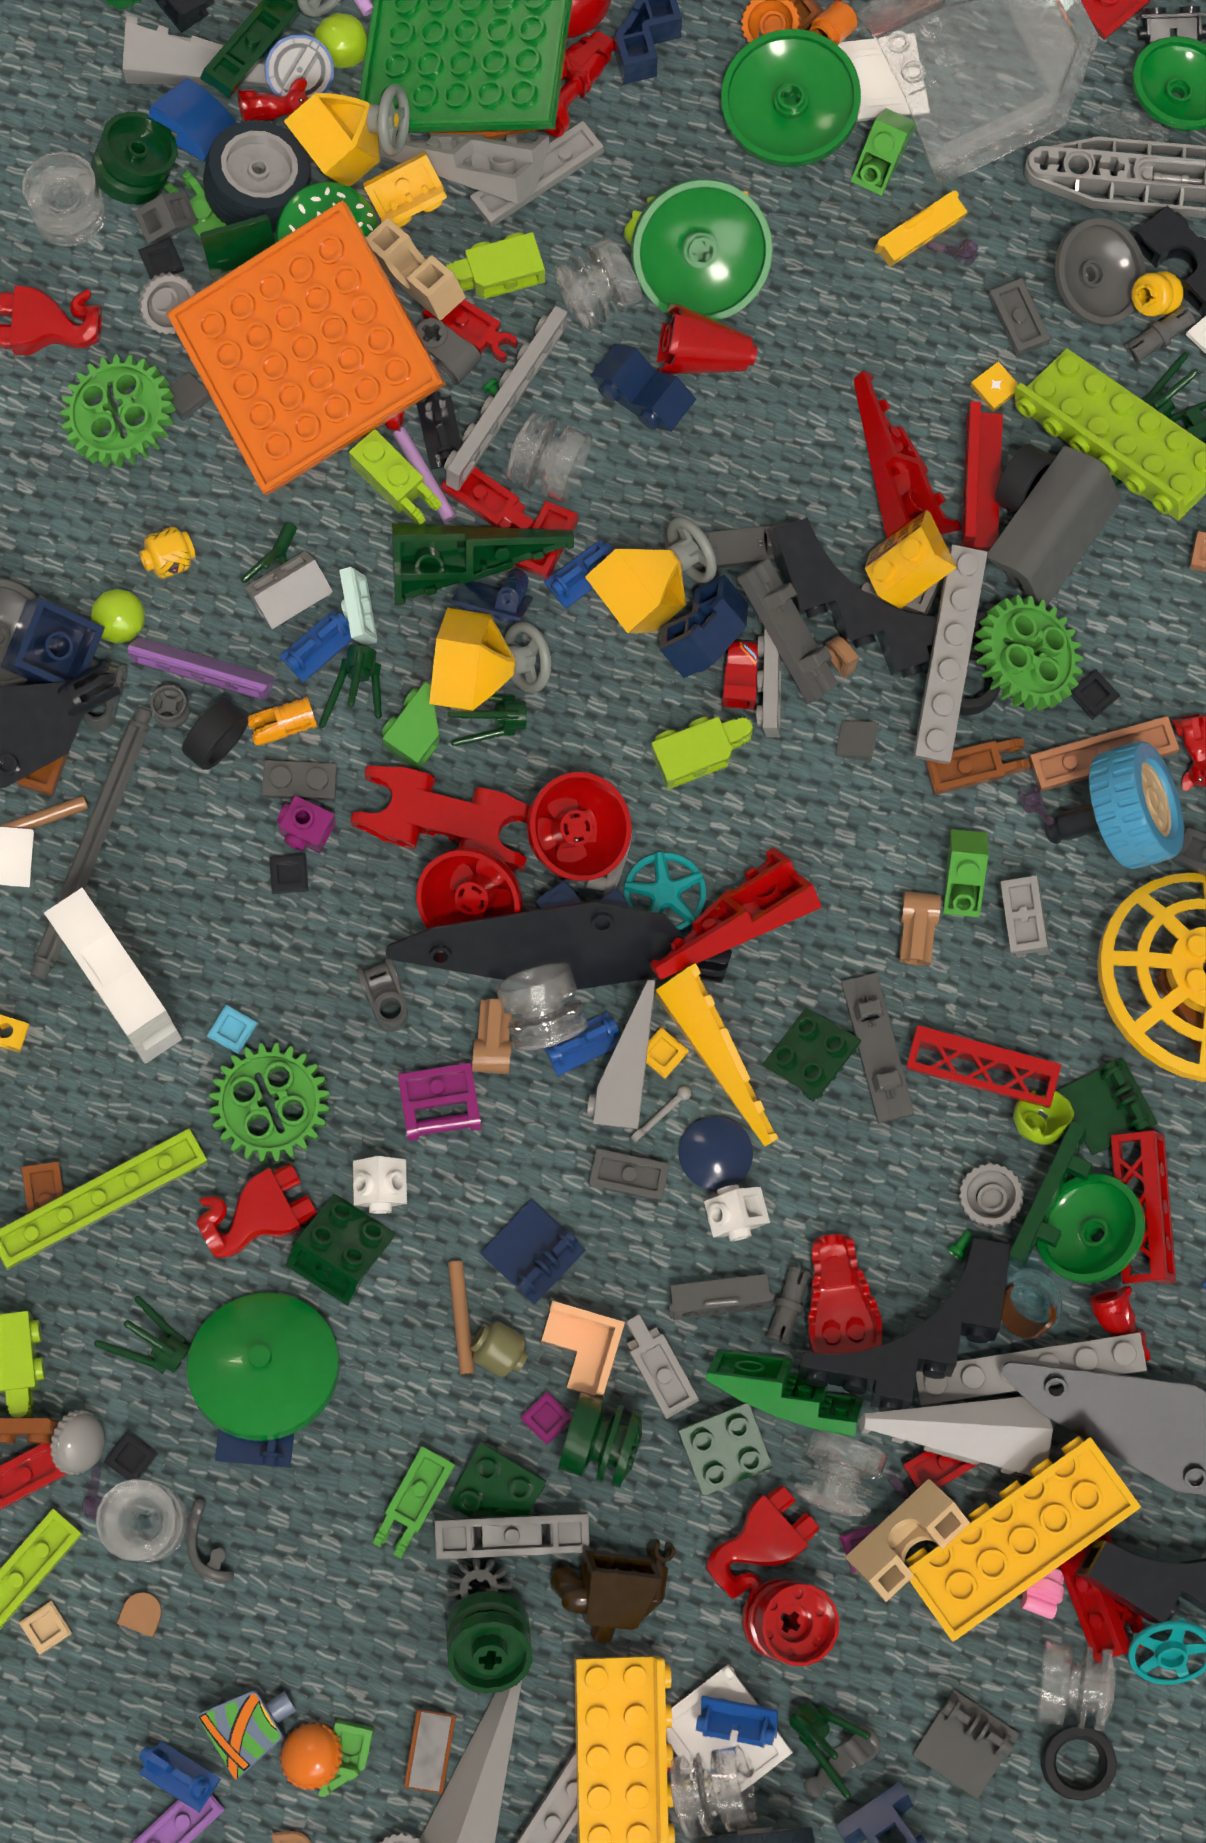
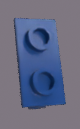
(570, 582)
(317, 646)
(596, 1040)
(754, 1722)
(178, 1775)

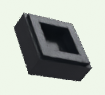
(161, 258)
(1094, 694)
(289, 874)
(130, 1458)

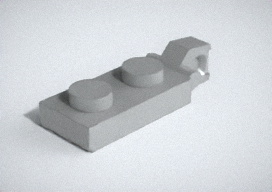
(660, 1368)

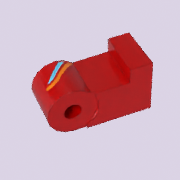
(740, 675)

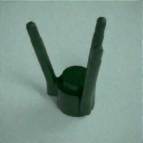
(1162, 402)
(359, 666)
(508, 714)
(166, 1350)
(813, 1729)

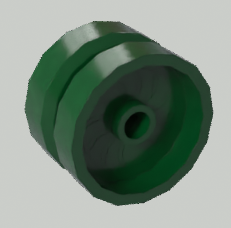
(134, 158)
(488, 1642)

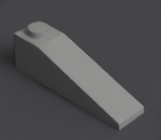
(622, 1083)

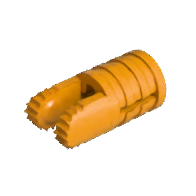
(282, 721)

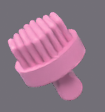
(1044, 1595)

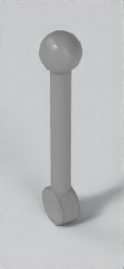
(683, 1093)

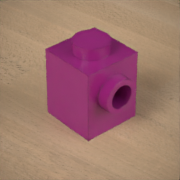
(305, 825)

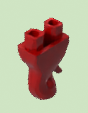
(41, 321)
(258, 1213)
(763, 1541)

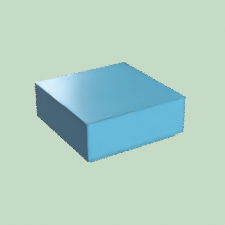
(232, 1030)

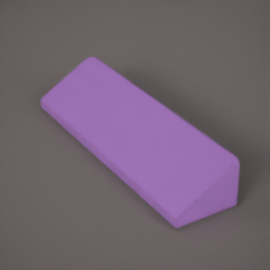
(201, 668)

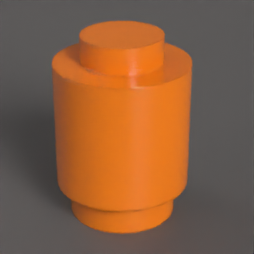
(835, 22)

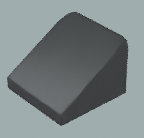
(188, 396)
(857, 740)

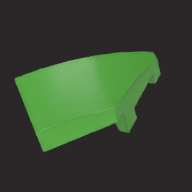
(355, 1747)

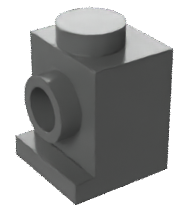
(165, 216)

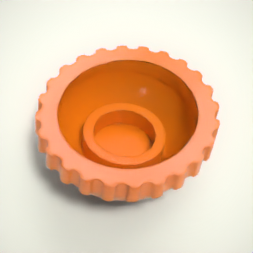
(769, 17)
(311, 1756)

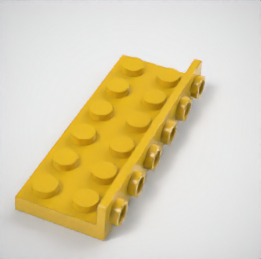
(1021, 1537)
(623, 1750)

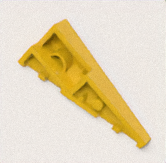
(701, 1025)

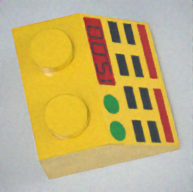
(909, 562)

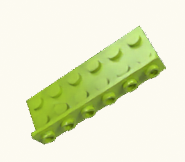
(1119, 430)

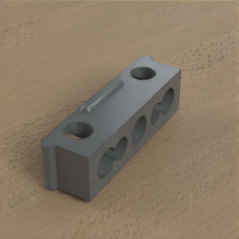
(720, 1297)

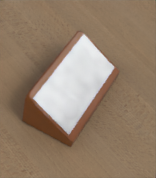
(429, 1751)

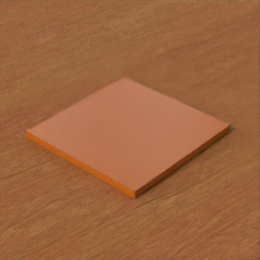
(305, 348)

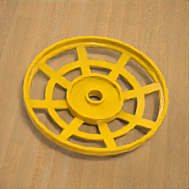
(1182, 968)

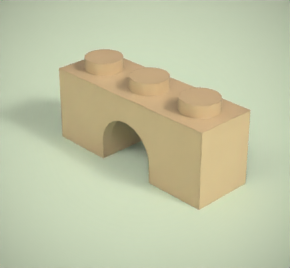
(421, 278)
(921, 1517)

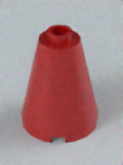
(702, 345)

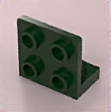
(236, 244)
(339, 1249)

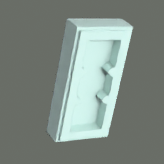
(357, 606)

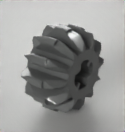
(479, 1575)

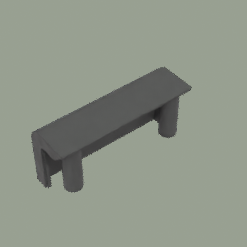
(1056, 524)

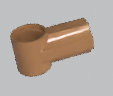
(919, 921)
(493, 1046)

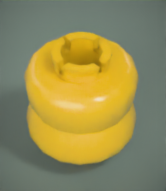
(1157, 293)

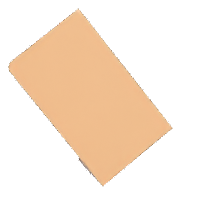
(594, 1340)

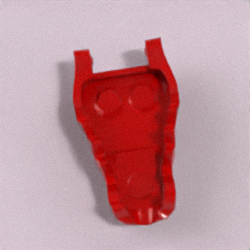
(841, 1308)

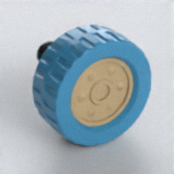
(1130, 806)

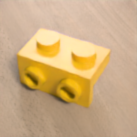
(406, 190)

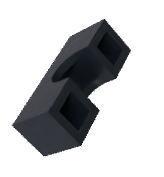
(1170, 237)

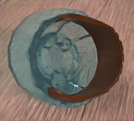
(1031, 1303)

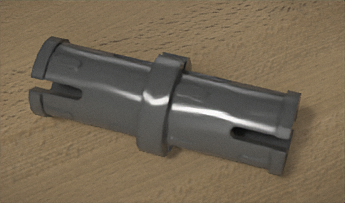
(1160, 333)
(788, 1305)

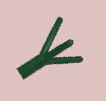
(278, 551)

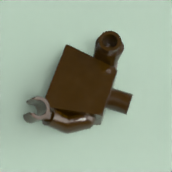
(614, 1588)

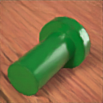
(491, 387)
(961, 1245)

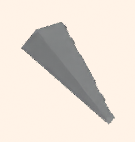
(170, 59)
(492, 166)
(993, 1432)
(475, 1792)

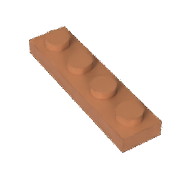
(1073, 761)

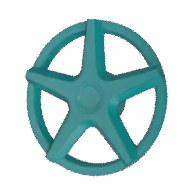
(666, 891)
(1170, 1653)

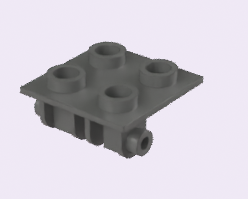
(966, 1744)

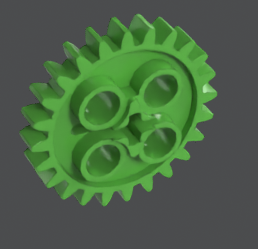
(149, 399)
(1028, 653)
(239, 1116)

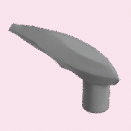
(610, 881)

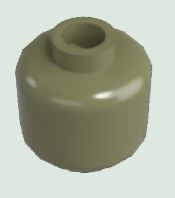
(499, 1349)

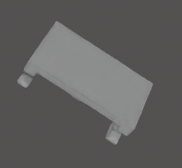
(288, 589)
(1025, 916)

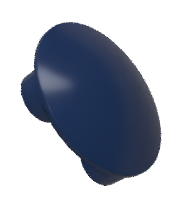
(715, 1153)

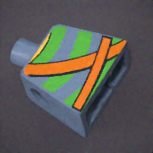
(246, 1729)

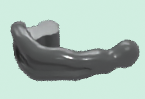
(211, 1571)
(851, 1753)

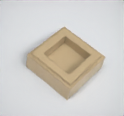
(45, 1628)

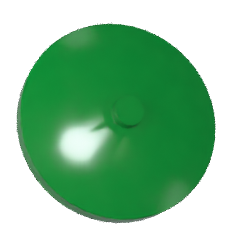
(791, 98)
(702, 248)
(263, 1366)

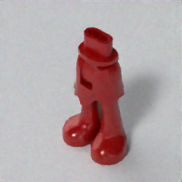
(581, 68)

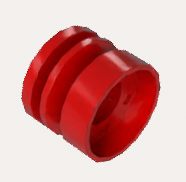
(810, 1618)

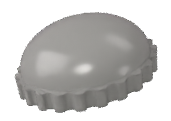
(160, 297)
(996, 1201)
(77, 1442)

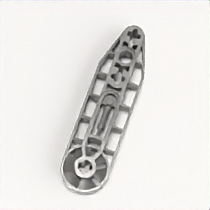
(1131, 174)

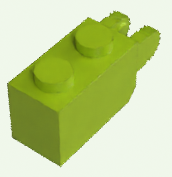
(500, 266)
(392, 476)
(698, 749)
(19, 1362)

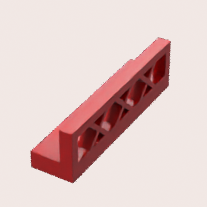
(981, 478)
(985, 1055)
(1156, 1200)
(1098, 1613)

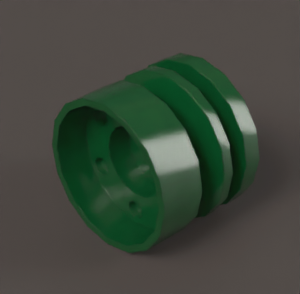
(601, 1440)

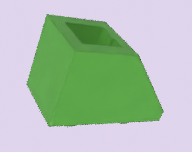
(883, 151)
(415, 731)
(965, 872)

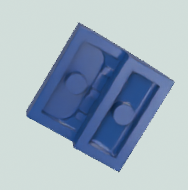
(192, 115)

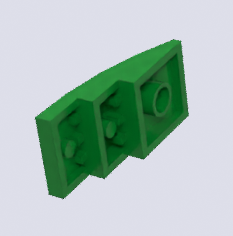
(771, 1387)

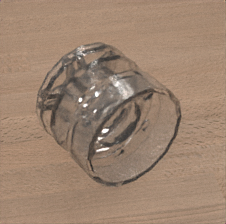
(64, 198)
(592, 286)
(544, 455)
(542, 1006)
(840, 1474)
(120, 1523)
(1075, 1685)
(719, 1791)

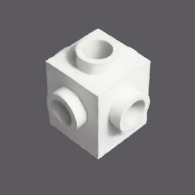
(379, 1183)
(736, 1212)

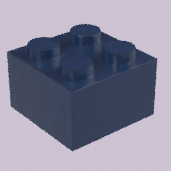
(51, 643)

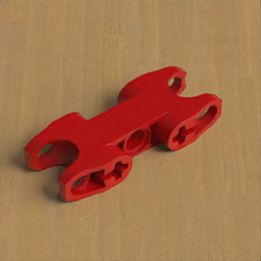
(419, 811)

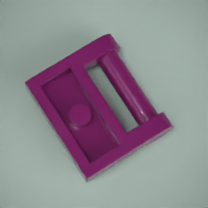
(438, 1089)

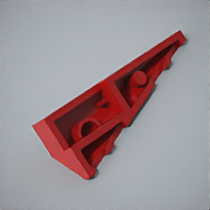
(891, 456)
(761, 903)

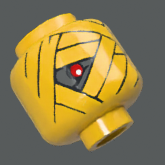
(167, 552)

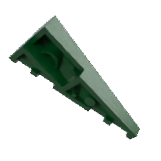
(447, 555)

